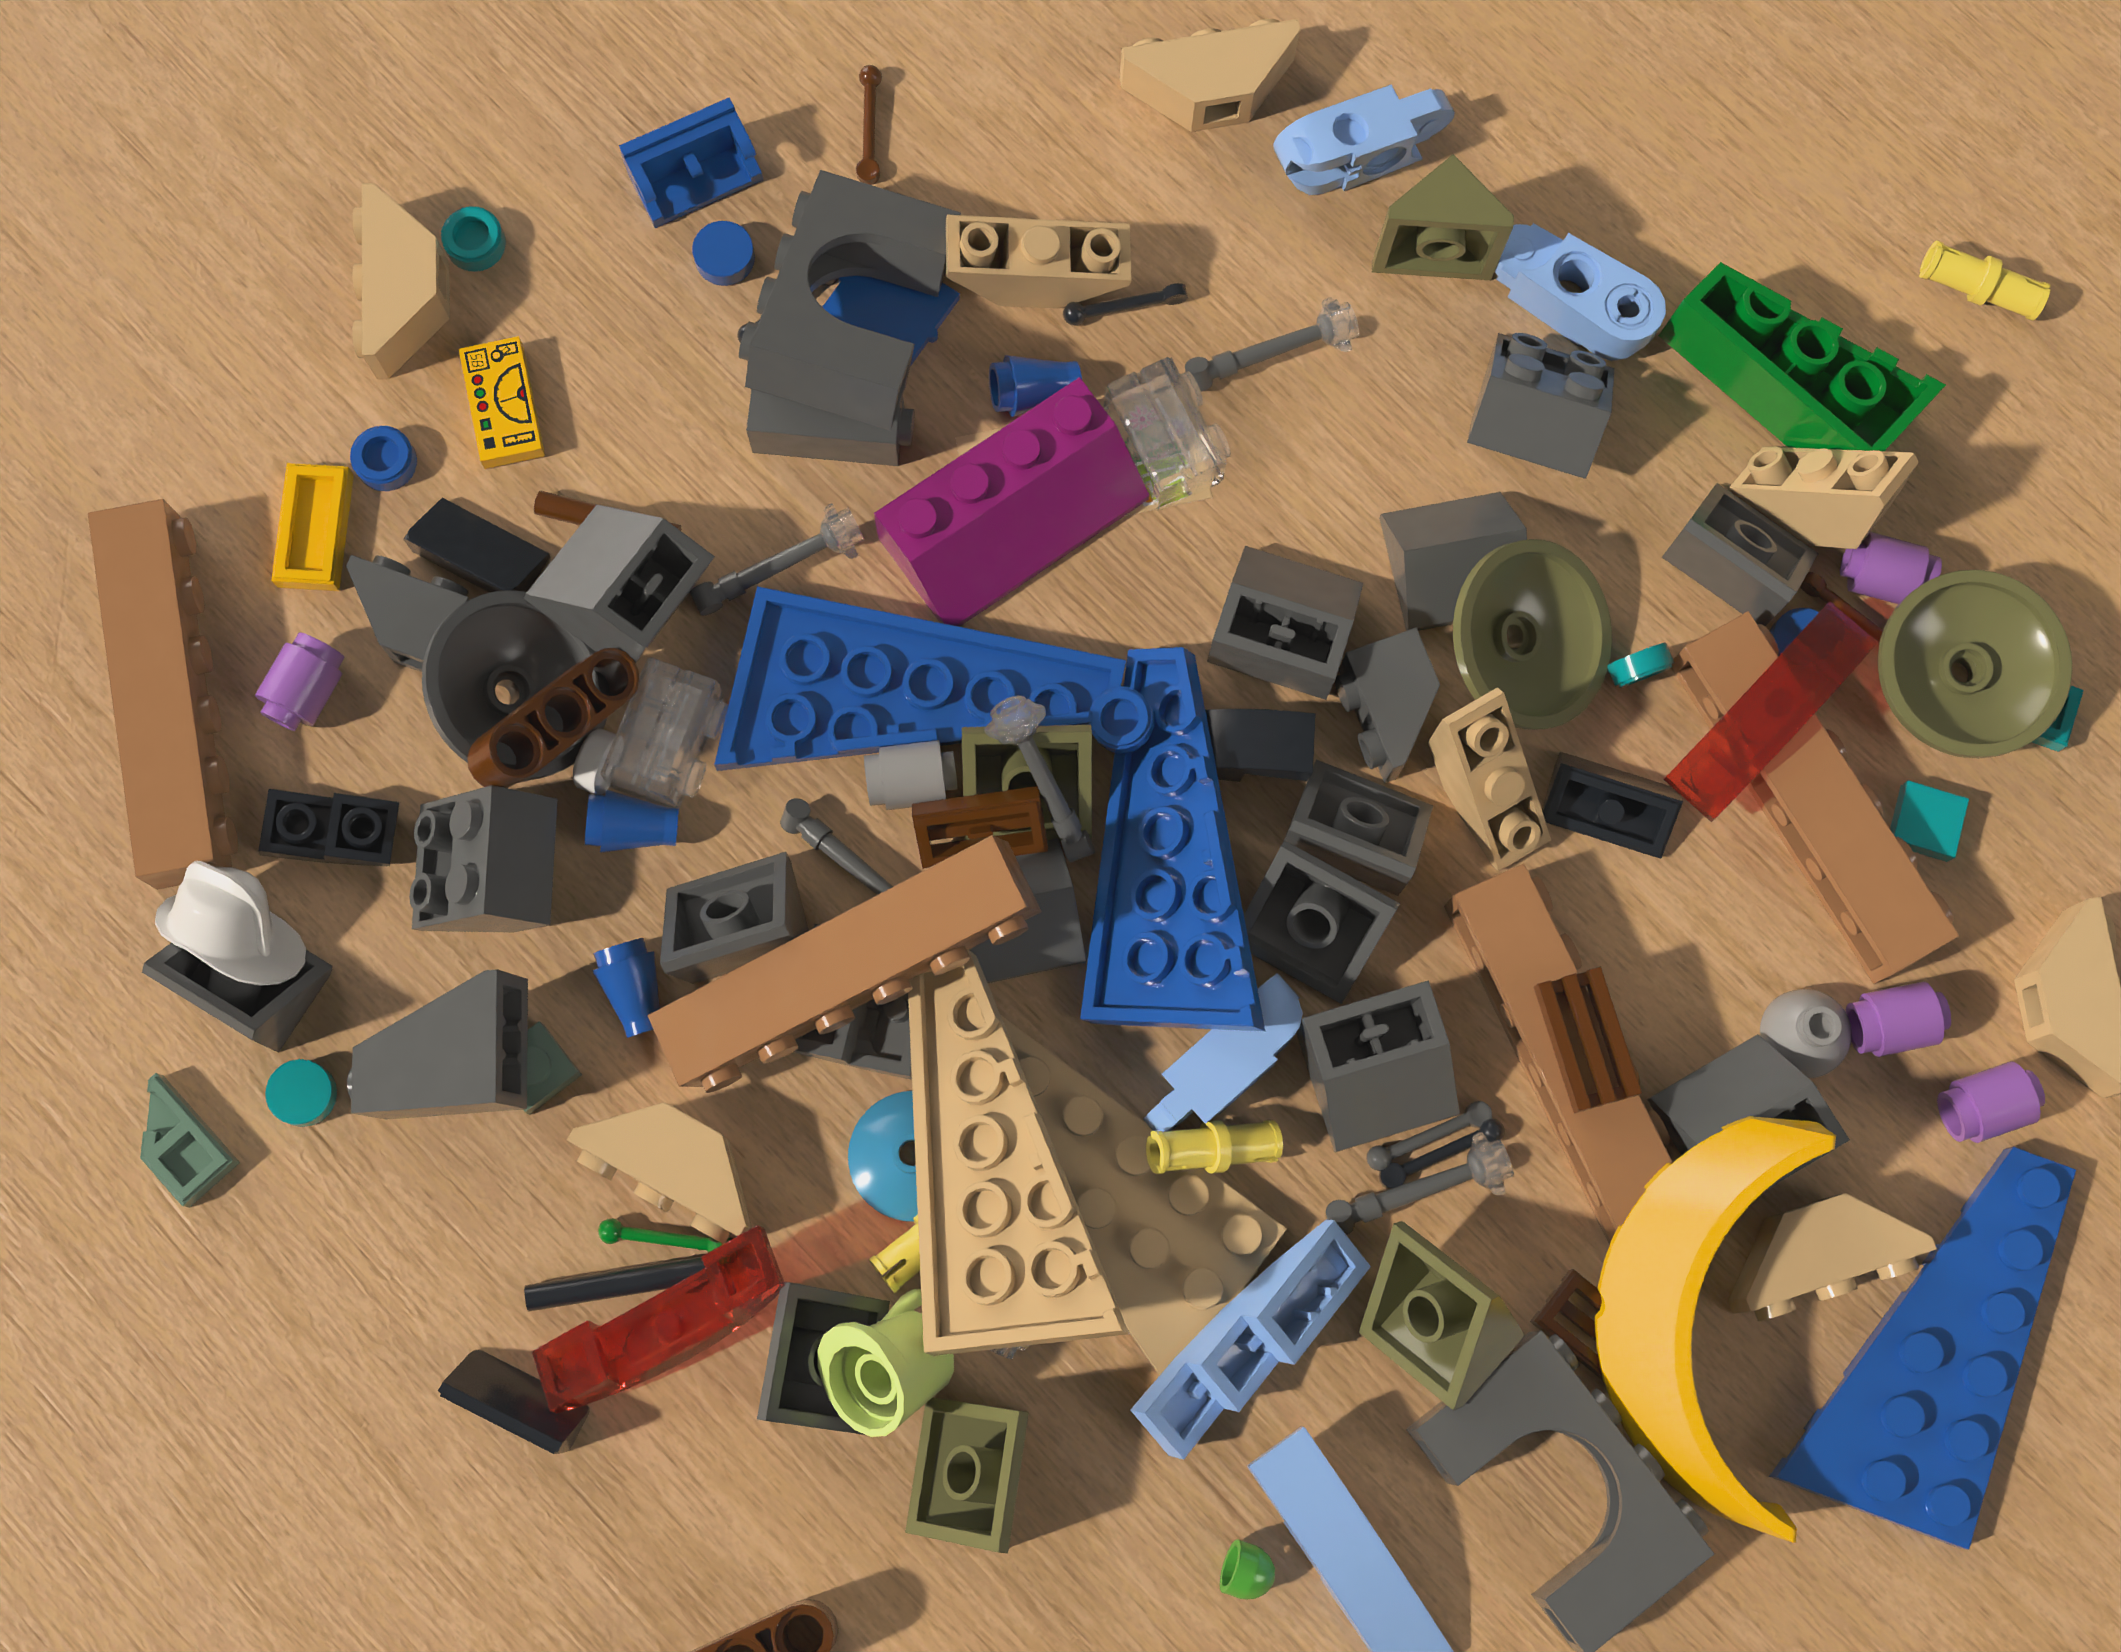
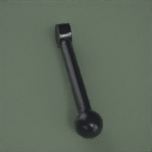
(1173, 294)
(1396, 1174)

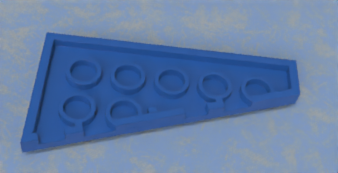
(855, 679)
(1168, 897)
(1933, 1383)

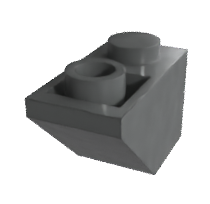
(403, 608)
(1391, 693)

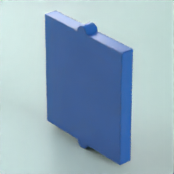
(891, 309)

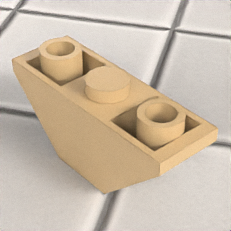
(1212, 74)
(1037, 259)
(399, 283)
(1824, 492)
(1490, 779)
(2074, 997)
(673, 1161)
(1823, 1251)

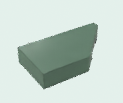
(181, 1145)

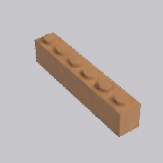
(161, 691)
(1824, 814)
(1512, 950)
(845, 964)

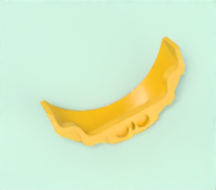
(1652, 1297)

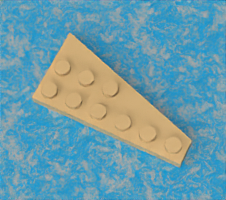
(995, 1211)
(1167, 1241)

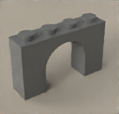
(806, 351)
(1645, 1535)

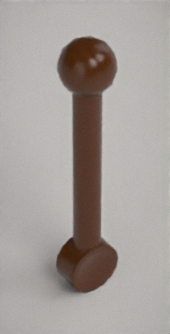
(868, 169)
(1817, 587)

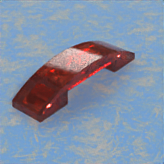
(1770, 711)
(665, 1329)

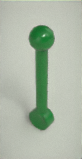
(612, 1231)

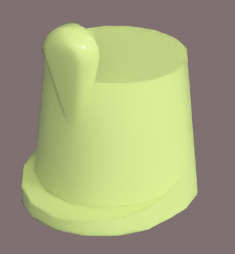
(880, 1370)

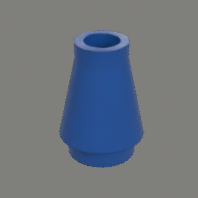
(1025, 382)
(628, 823)
(630, 983)

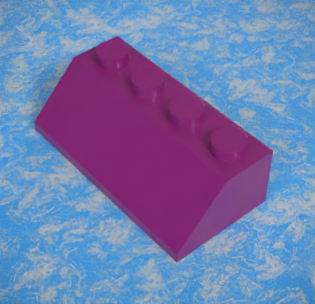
(1012, 505)

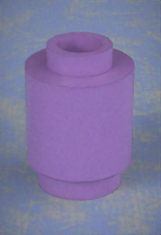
(1888, 567)
(300, 682)
(1898, 1019)
(1991, 1103)

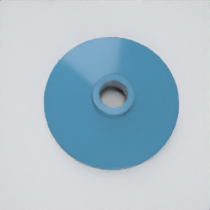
(875, 1157)

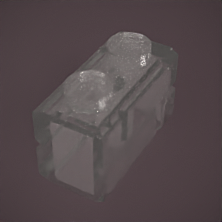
(1167, 432)
(665, 735)

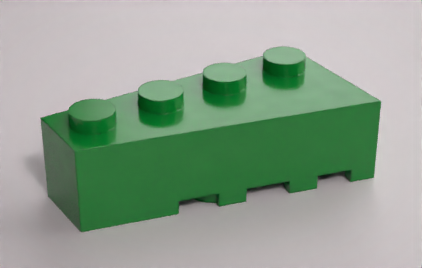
(1794, 370)

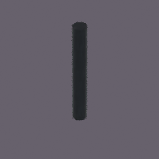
(609, 1284)

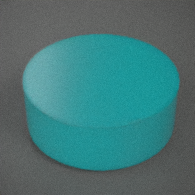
(473, 239)
(1641, 665)
(301, 1093)

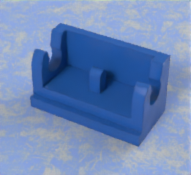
(691, 162)

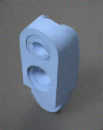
(1360, 138)
(1537, 262)
(1228, 1061)

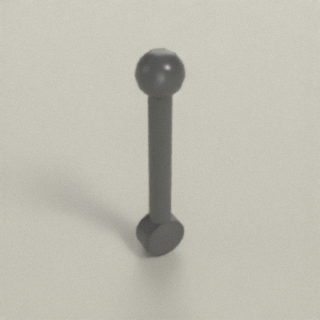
(1475, 1114)

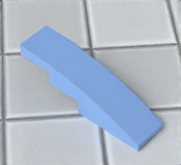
(1249, 1336)
(1345, 1548)

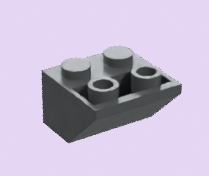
(1543, 404)
(619, 579)
(1285, 622)
(484, 862)
(1380, 1066)
(1741, 1084)

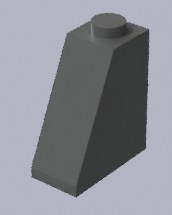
(802, 431)
(449, 1055)

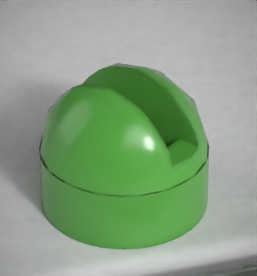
(1246, 1571)

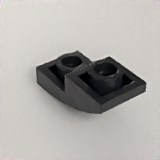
(1262, 743)
(328, 828)

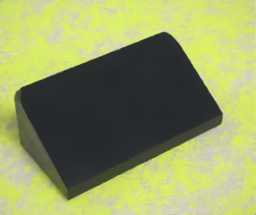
(475, 549)
(1611, 805)
(512, 1402)

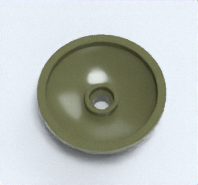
(1553, 626)
(2006, 642)

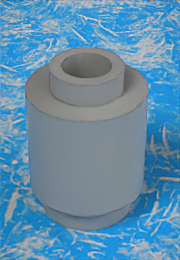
(909, 774)

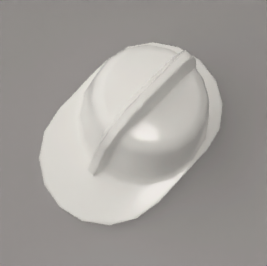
(228, 925)

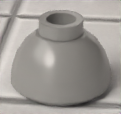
(1808, 1030)

